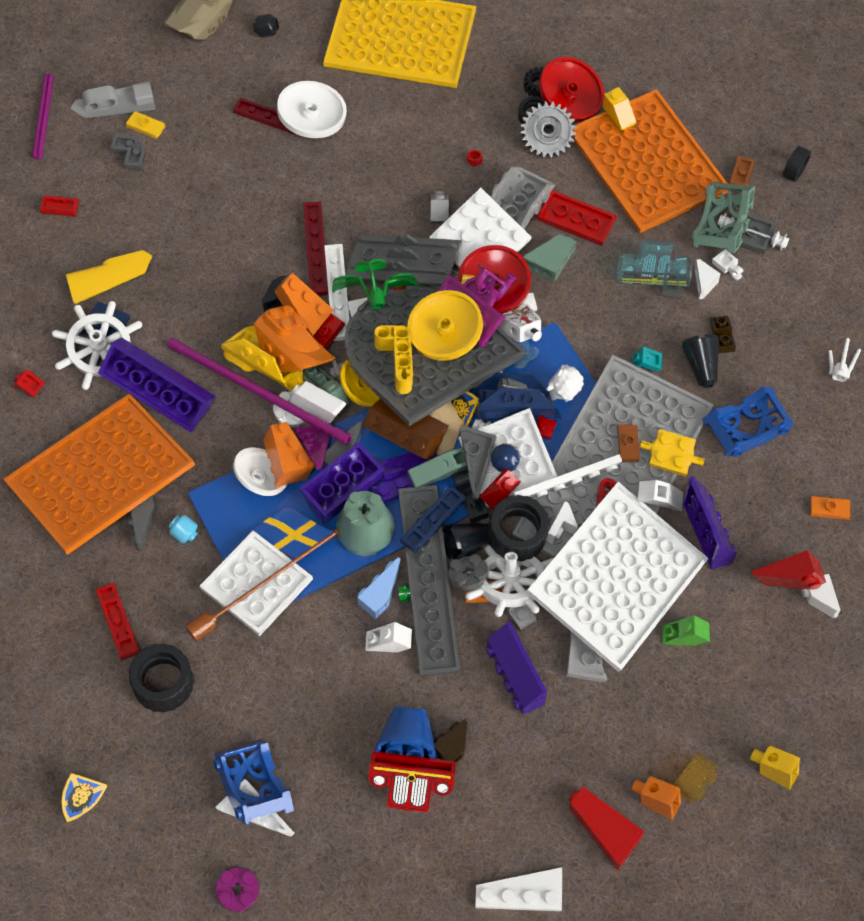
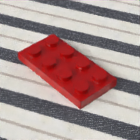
(577, 217)

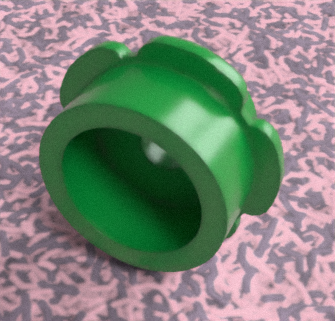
(404, 593)

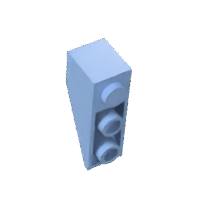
(379, 593)

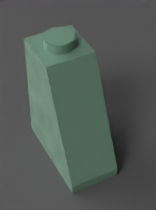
(551, 257)

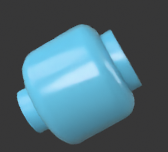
(183, 529)

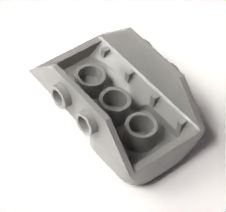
(521, 194)

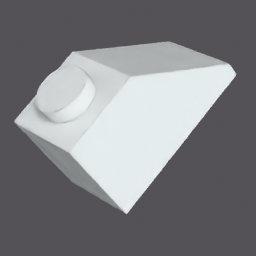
(823, 598)

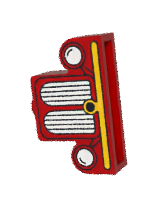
(411, 779)

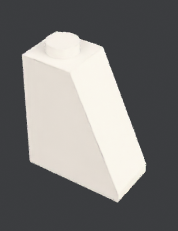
(316, 401)

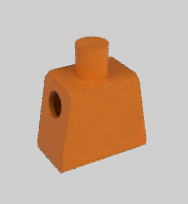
(659, 796)

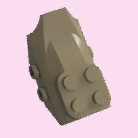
(198, 17)

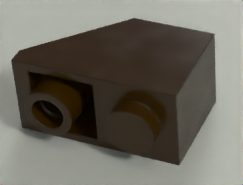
(452, 745)

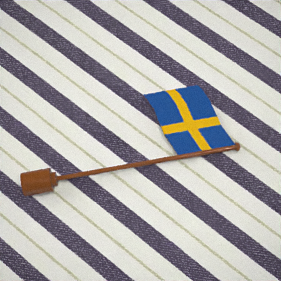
(291, 535)

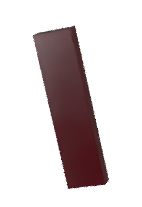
(259, 113)

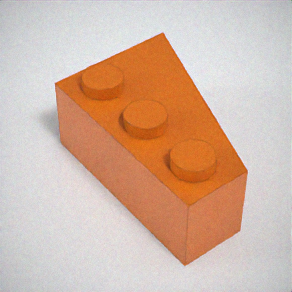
(303, 301)
(286, 455)

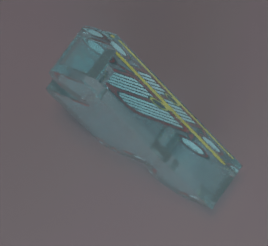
(655, 265)

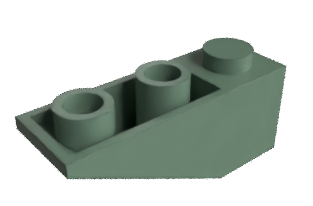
(322, 380)
(438, 468)

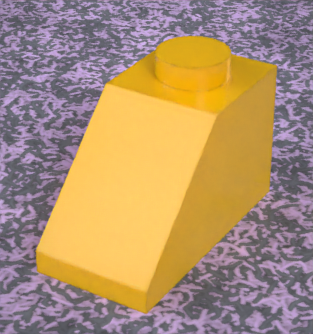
(619, 108)

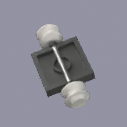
(758, 233)

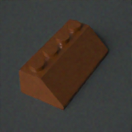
(420, 438)

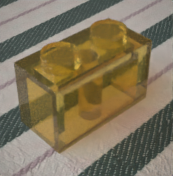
(696, 777)

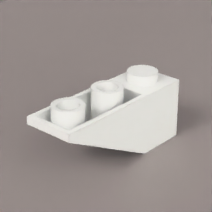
(660, 494)

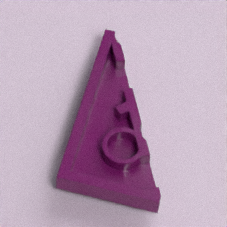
(314, 442)

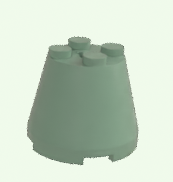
(365, 524)

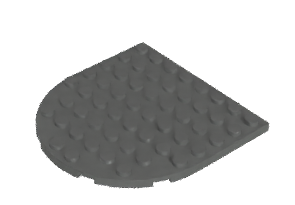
(433, 380)

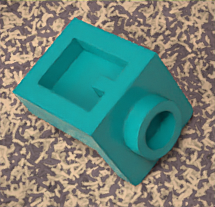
(648, 359)

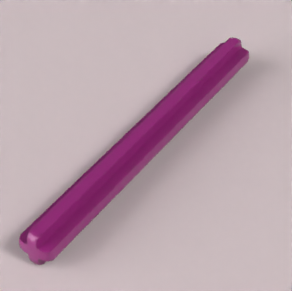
(42, 119)

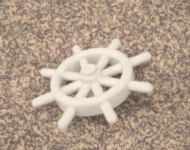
(97, 344)
(510, 579)

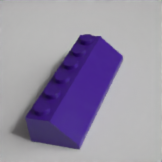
(156, 384)

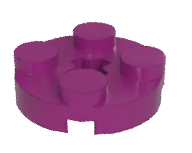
(246, 898)

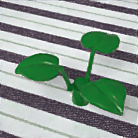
(375, 295)

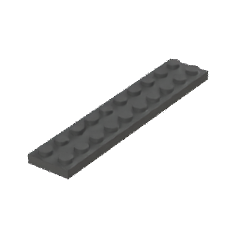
(429, 589)

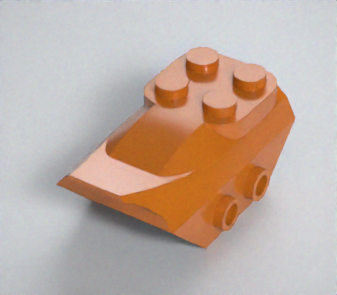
(286, 338)

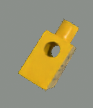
(777, 765)

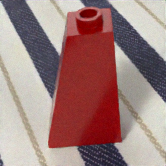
(606, 826)

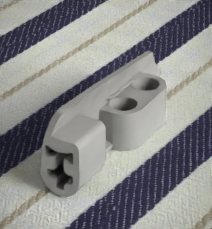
(111, 101)

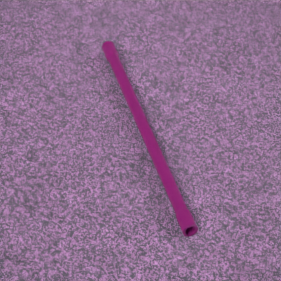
(335, 432)

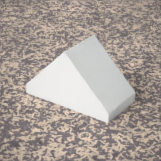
(706, 278)

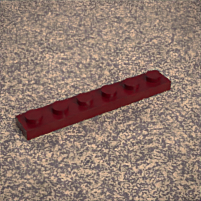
(315, 248)

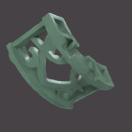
(723, 238)

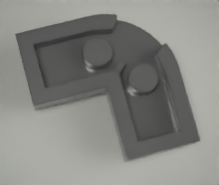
(133, 149)

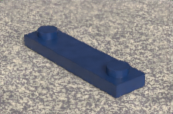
(432, 519)

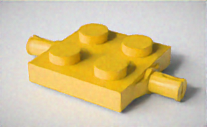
(672, 452)

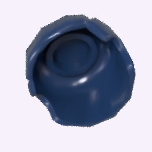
(504, 457)

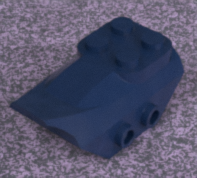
(507, 401)

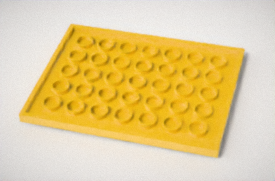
(402, 39)

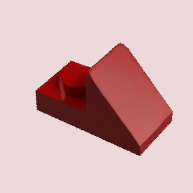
(500, 488)

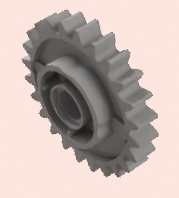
(552, 117)

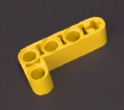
(398, 340)

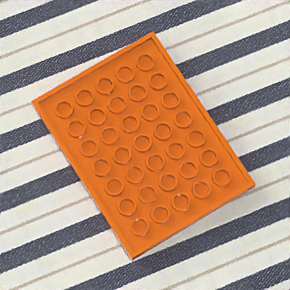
(651, 166)
(98, 473)

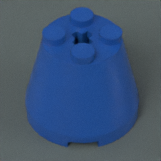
(407, 733)

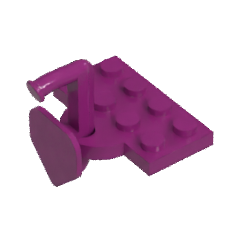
(482, 291)

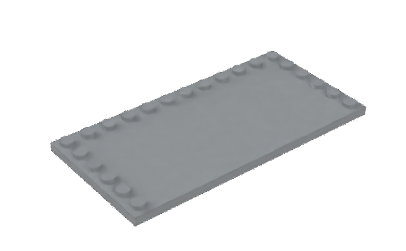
(619, 397)

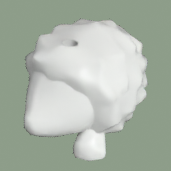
(565, 383)

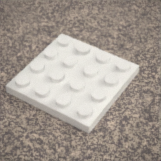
(481, 224)
(524, 434)
(247, 567)

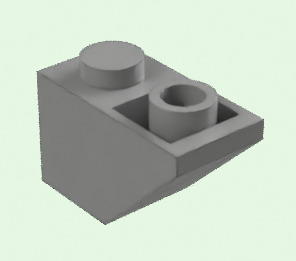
(439, 206)

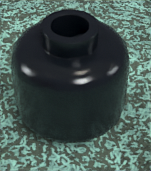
(266, 25)

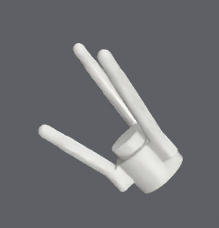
(840, 371)

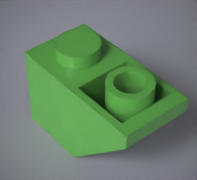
(686, 632)

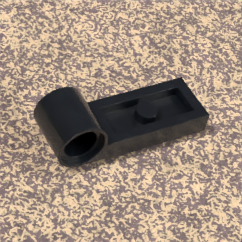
(475, 509)

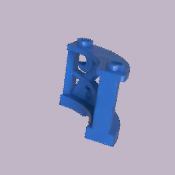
(720, 423)
(260, 806)

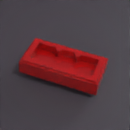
(59, 206)
(329, 330)

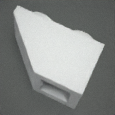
(389, 638)

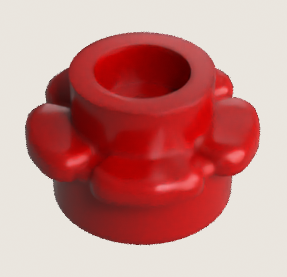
(474, 154)

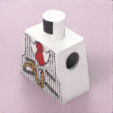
(522, 324)

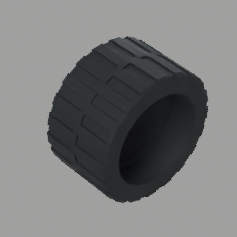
(524, 507)
(153, 656)

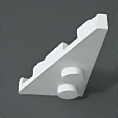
(270, 821)

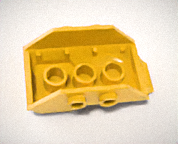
(245, 352)

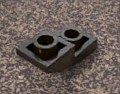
(722, 328)

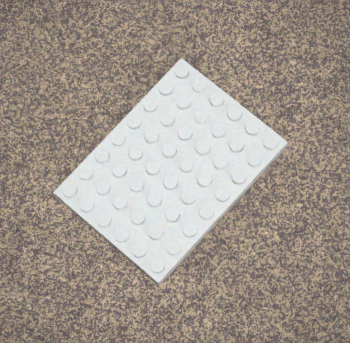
(617, 576)

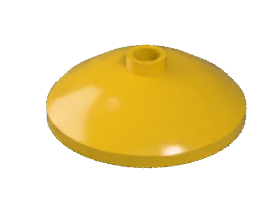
(350, 383)

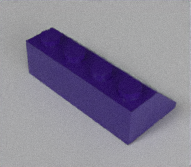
(333, 485)
(516, 669)

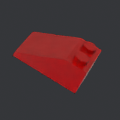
(796, 571)

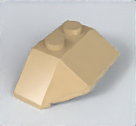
(449, 416)

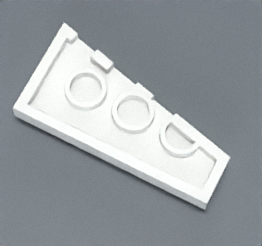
(527, 892)

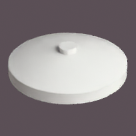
(311, 109)

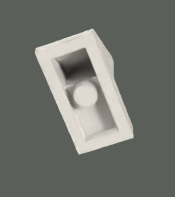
(564, 521)

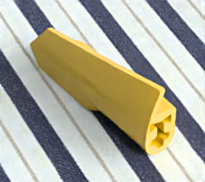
(113, 272)

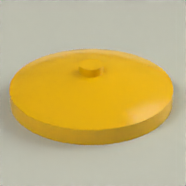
(445, 325)

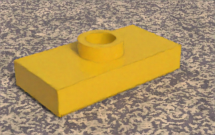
(145, 125)

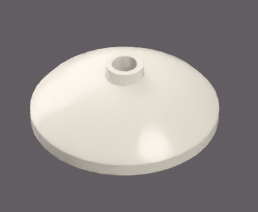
(254, 472)

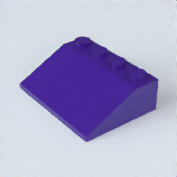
(708, 525)

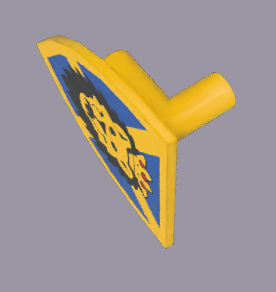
(465, 406)
(80, 795)

